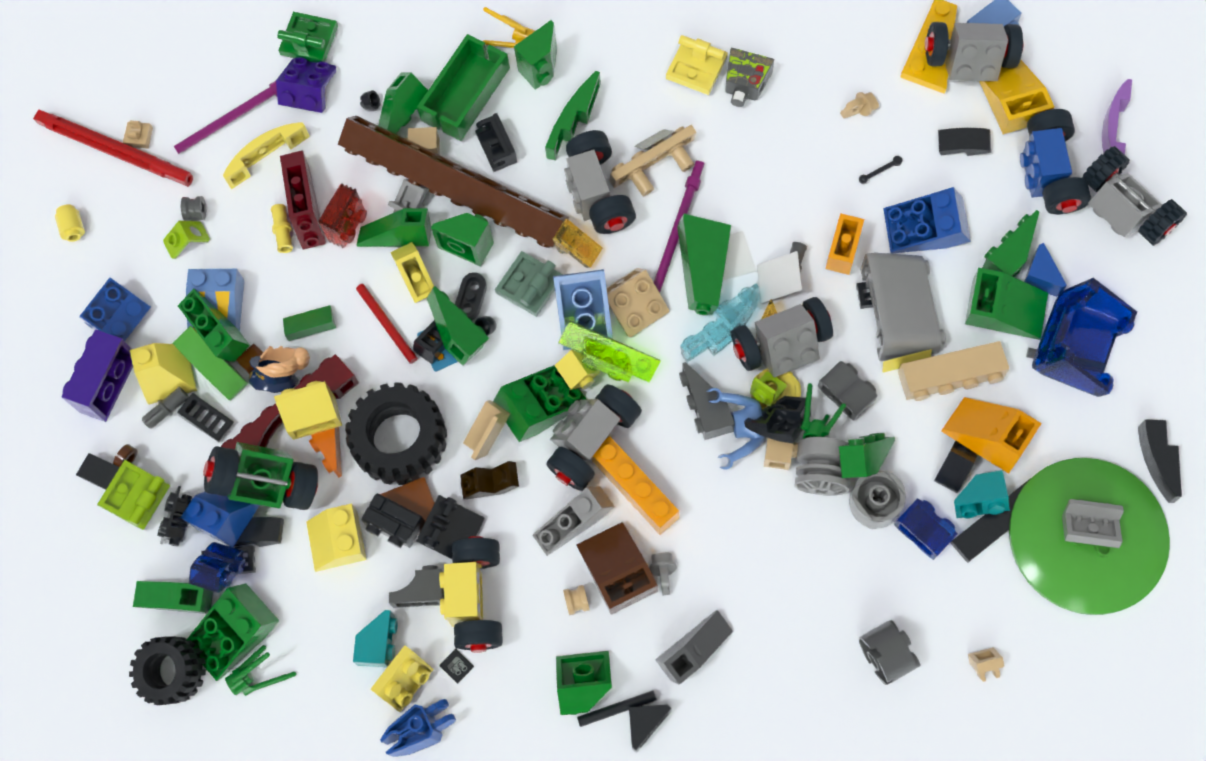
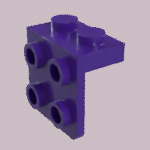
(304, 84)

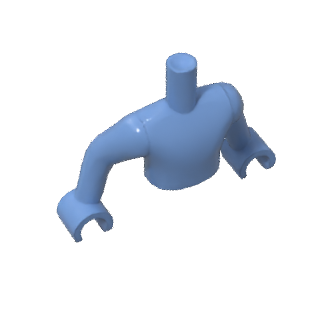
(751, 410)

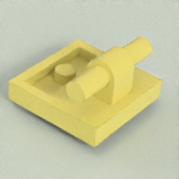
(696, 64)
(402, 679)

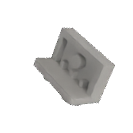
(1092, 523)

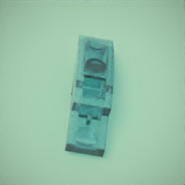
(717, 334)

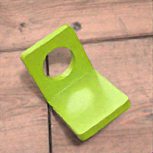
(181, 235)
(763, 392)

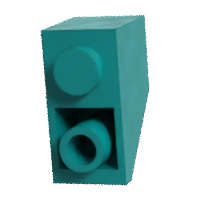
(982, 496)
(374, 642)

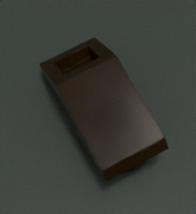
(489, 482)

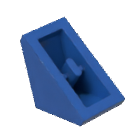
(1044, 273)

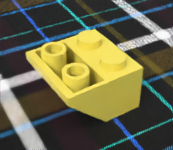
(308, 409)

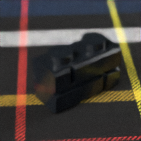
(392, 521)

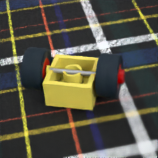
(464, 594)

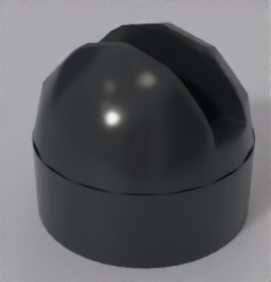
(370, 100)
(484, 321)

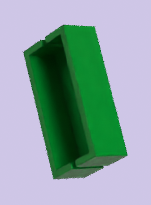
(463, 87)

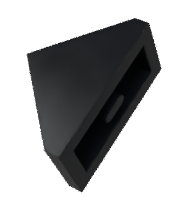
(956, 467)
(645, 721)

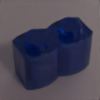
(925, 528)
(216, 567)

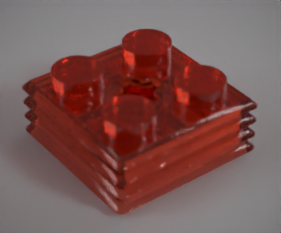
(342, 216)

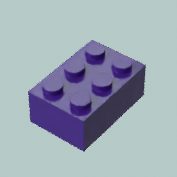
(99, 375)

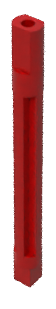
(113, 147)

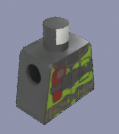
(747, 75)

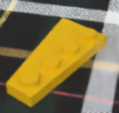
(916, 66)

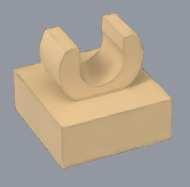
(138, 134)
(986, 661)

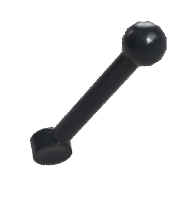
(897, 161)

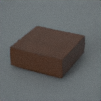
(246, 356)

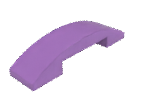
(1110, 122)

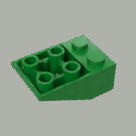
(1006, 304)
(536, 402)
(232, 629)

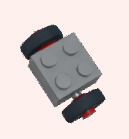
(974, 49)
(785, 338)

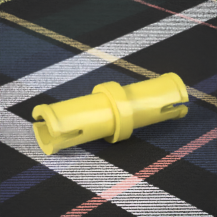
(281, 228)

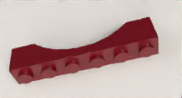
(259, 432)

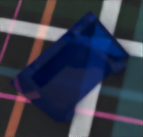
(1082, 337)

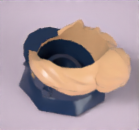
(276, 368)

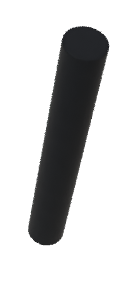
(616, 708)

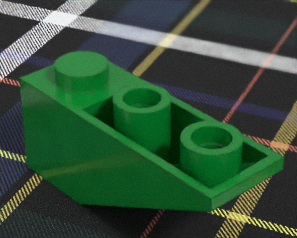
(401, 101)
(397, 229)
(1015, 247)
(213, 327)
(457, 331)
(864, 455)
(172, 597)

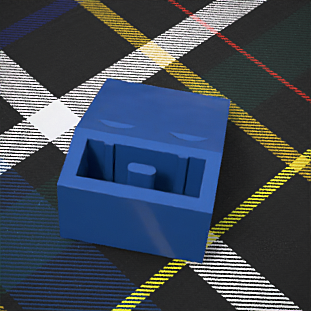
(927, 222)

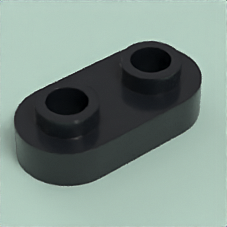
(471, 298)

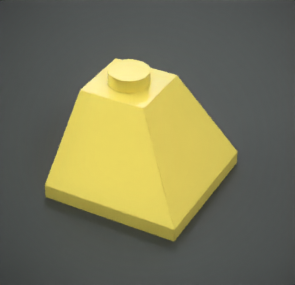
(161, 370)

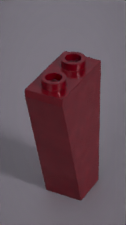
(301, 200)

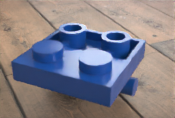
(114, 310)

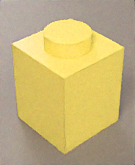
(575, 372)

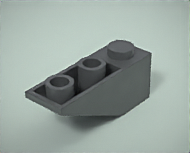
(712, 418)
(694, 648)

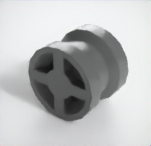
(193, 208)

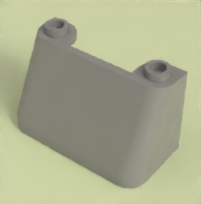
(902, 304)

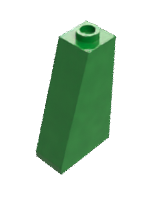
(703, 261)

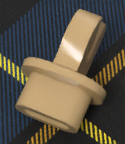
(861, 104)

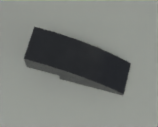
(1161, 458)

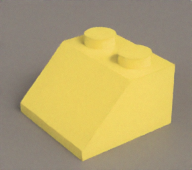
(336, 538)

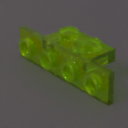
(608, 355)

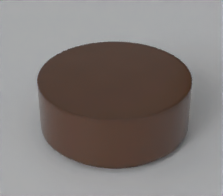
(126, 453)

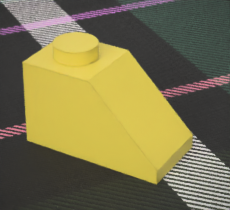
(413, 271)

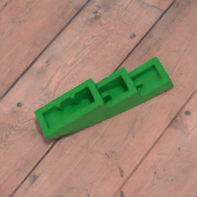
(575, 111)

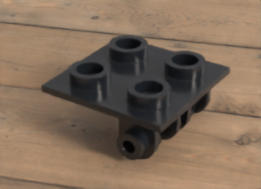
(173, 505)
(447, 524)

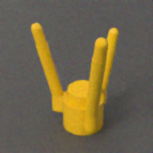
(520, 32)

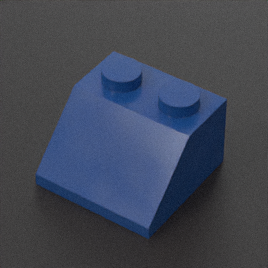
(219, 516)

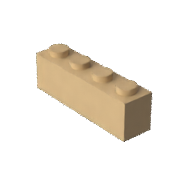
(953, 370)

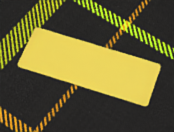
(895, 363)

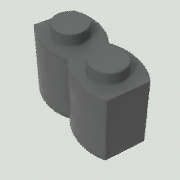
(845, 386)

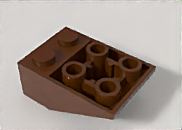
(617, 568)

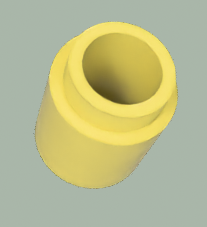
(69, 223)

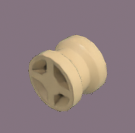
(576, 600)

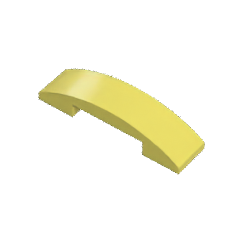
(260, 147)

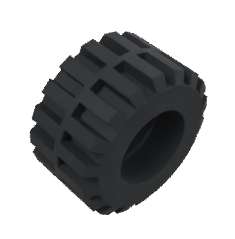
(148, 676)

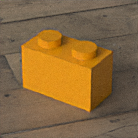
(844, 244)

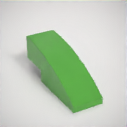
(215, 370)

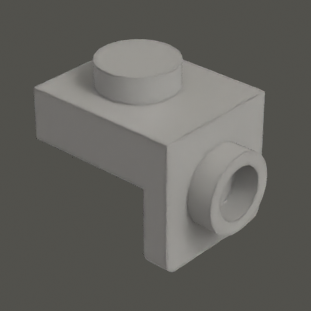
(408, 196)

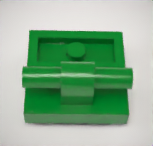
(307, 37)

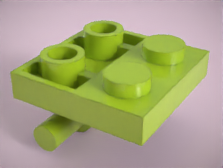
(133, 495)

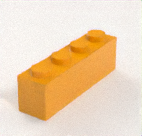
(635, 486)

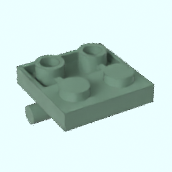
(528, 283)

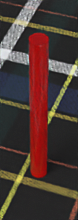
(386, 323)

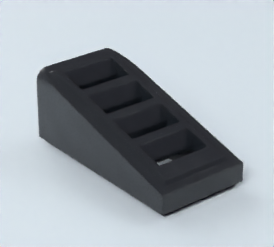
(427, 347)
(187, 407)

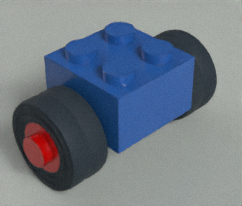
(1049, 165)

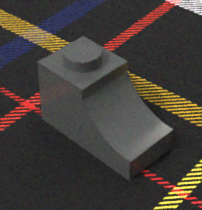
(421, 591)

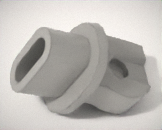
(662, 566)

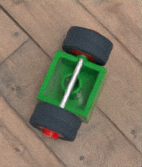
(260, 476)

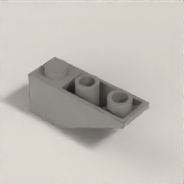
(573, 519)

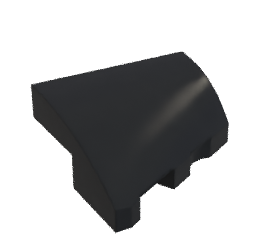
(781, 420)

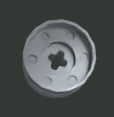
(820, 467)

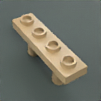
(642, 160)

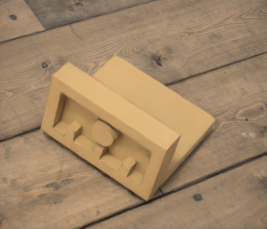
(636, 301)

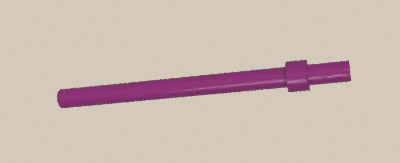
(227, 118)
(692, 185)

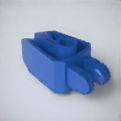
(417, 729)

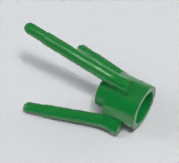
(818, 427)
(241, 677)

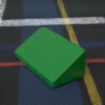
(309, 323)

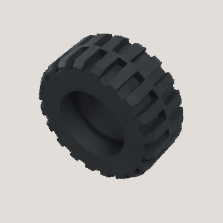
(382, 405)

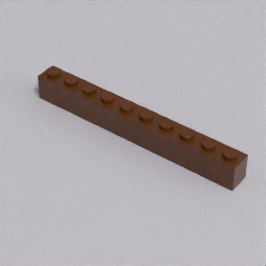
(451, 180)

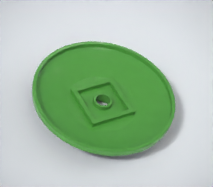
(1083, 575)

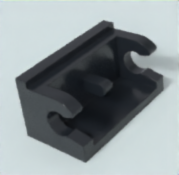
(495, 143)

